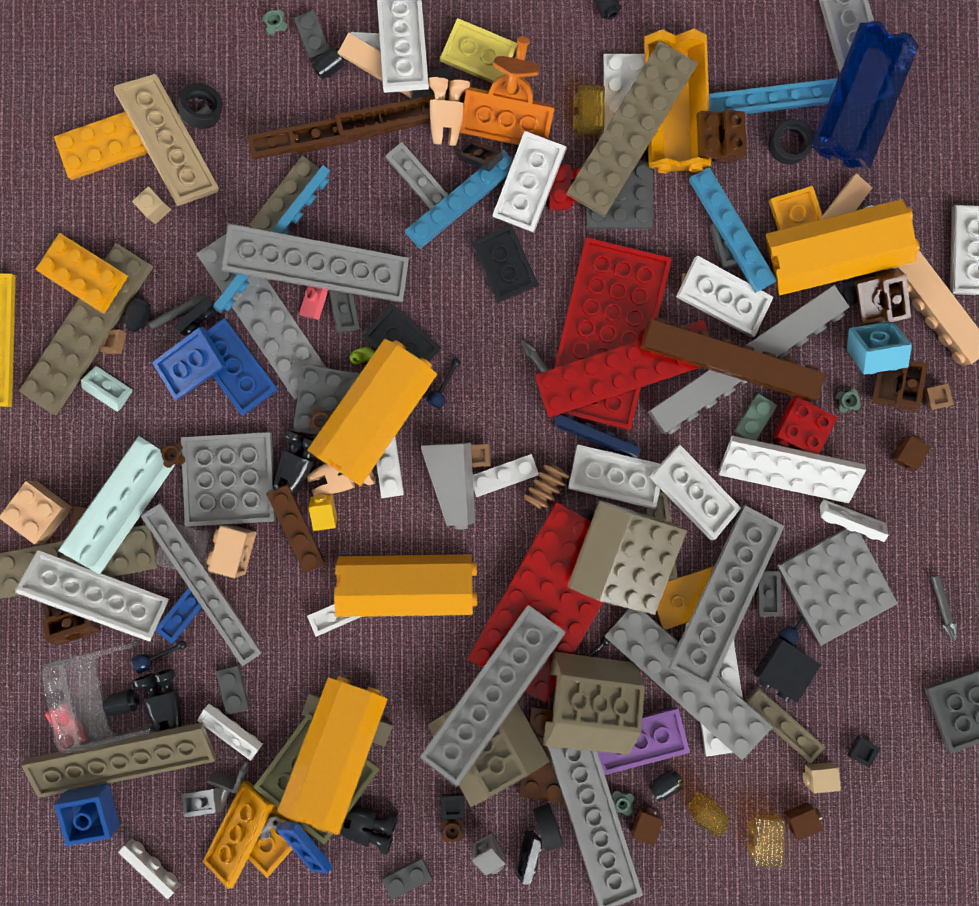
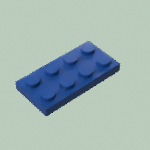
(243, 377)

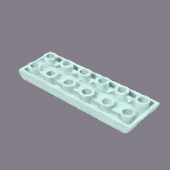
(117, 506)

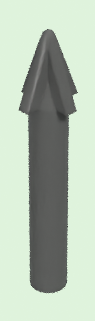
(189, 305)
(531, 352)
(949, 625)

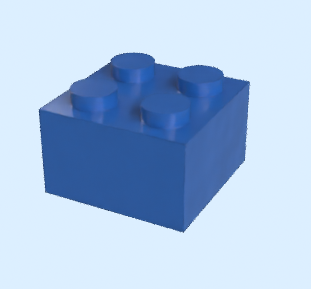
(87, 814)

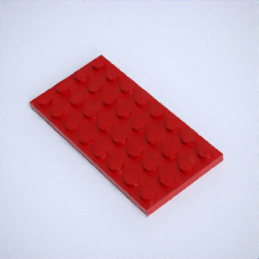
(610, 307)
(543, 585)

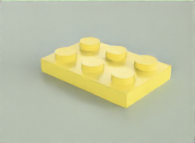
(475, 50)

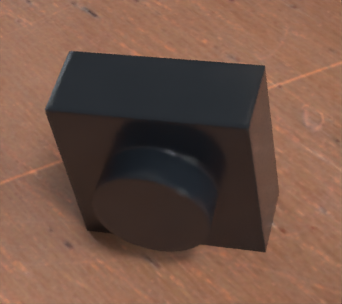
(863, 751)
(453, 806)

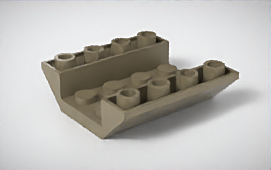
(595, 704)
(505, 759)

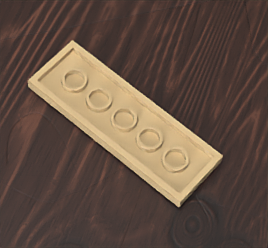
(166, 139)

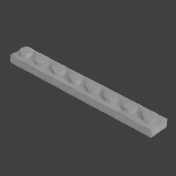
(201, 584)

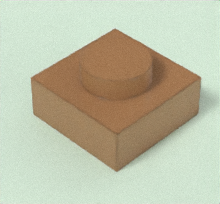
(114, 342)
(938, 397)
(481, 455)

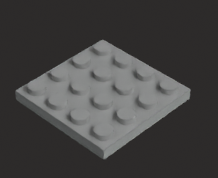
(227, 479)
(836, 585)

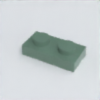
(755, 418)

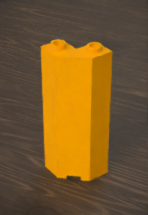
(676, 140)
(842, 246)
(373, 411)
(404, 585)
(332, 755)

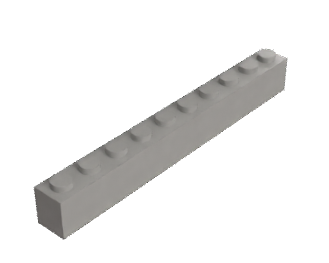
(777, 340)

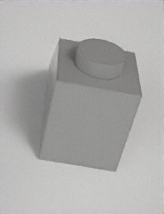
(488, 855)

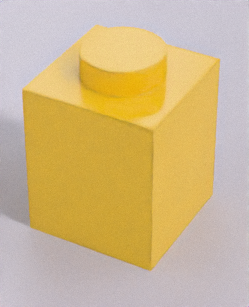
(322, 512)

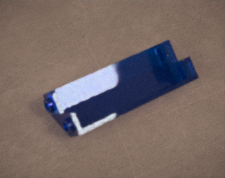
(865, 95)

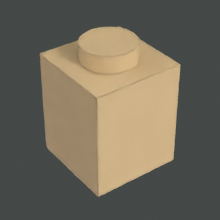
(151, 205)
(822, 777)

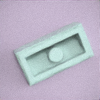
(106, 388)

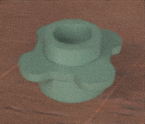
(270, 17)
(854, 399)
(626, 798)

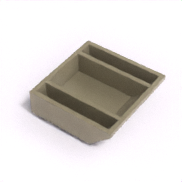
(627, 558)

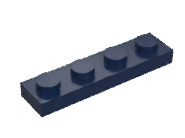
(588, 432)

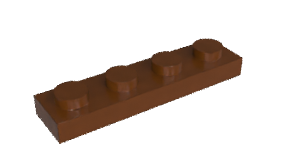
(295, 528)

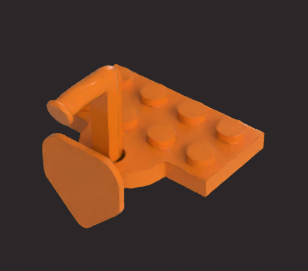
(503, 111)

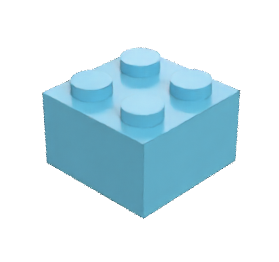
(878, 347)

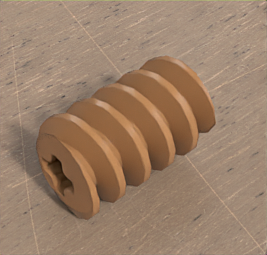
(546, 486)

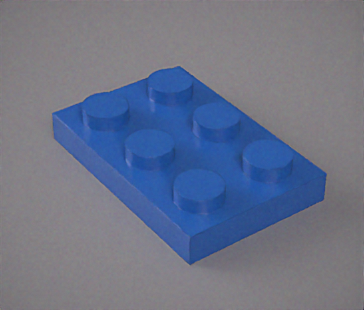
(189, 363)

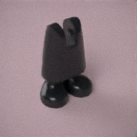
(292, 466)
(161, 705)
(362, 825)

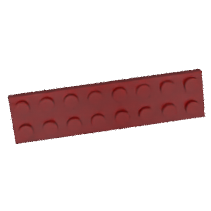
(607, 375)

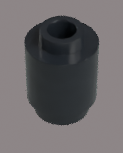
(608, 8)
(328, 63)
(137, 315)
(121, 703)
(666, 785)

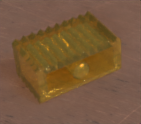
(590, 110)
(708, 814)
(767, 840)

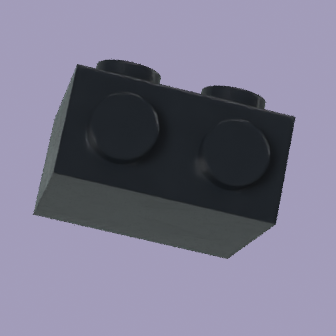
(786, 670)

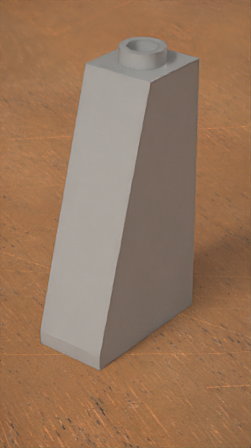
(453, 481)

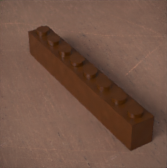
(732, 360)

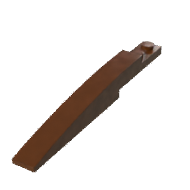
(343, 128)

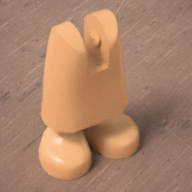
(444, 112)
(336, 481)

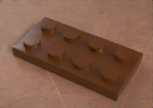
(543, 782)

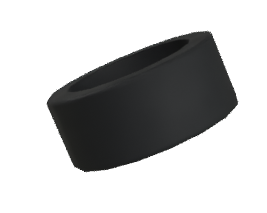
(205, 92)
(798, 126)
(548, 827)

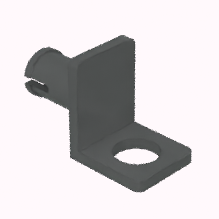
(227, 783)

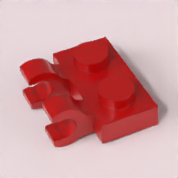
(558, 194)

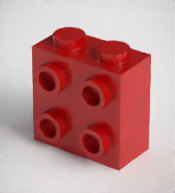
(804, 426)

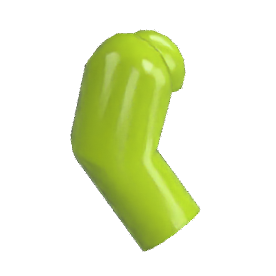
(361, 355)

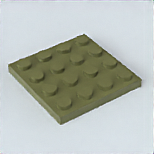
(276, 777)

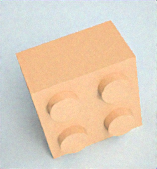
(35, 512)
(231, 551)

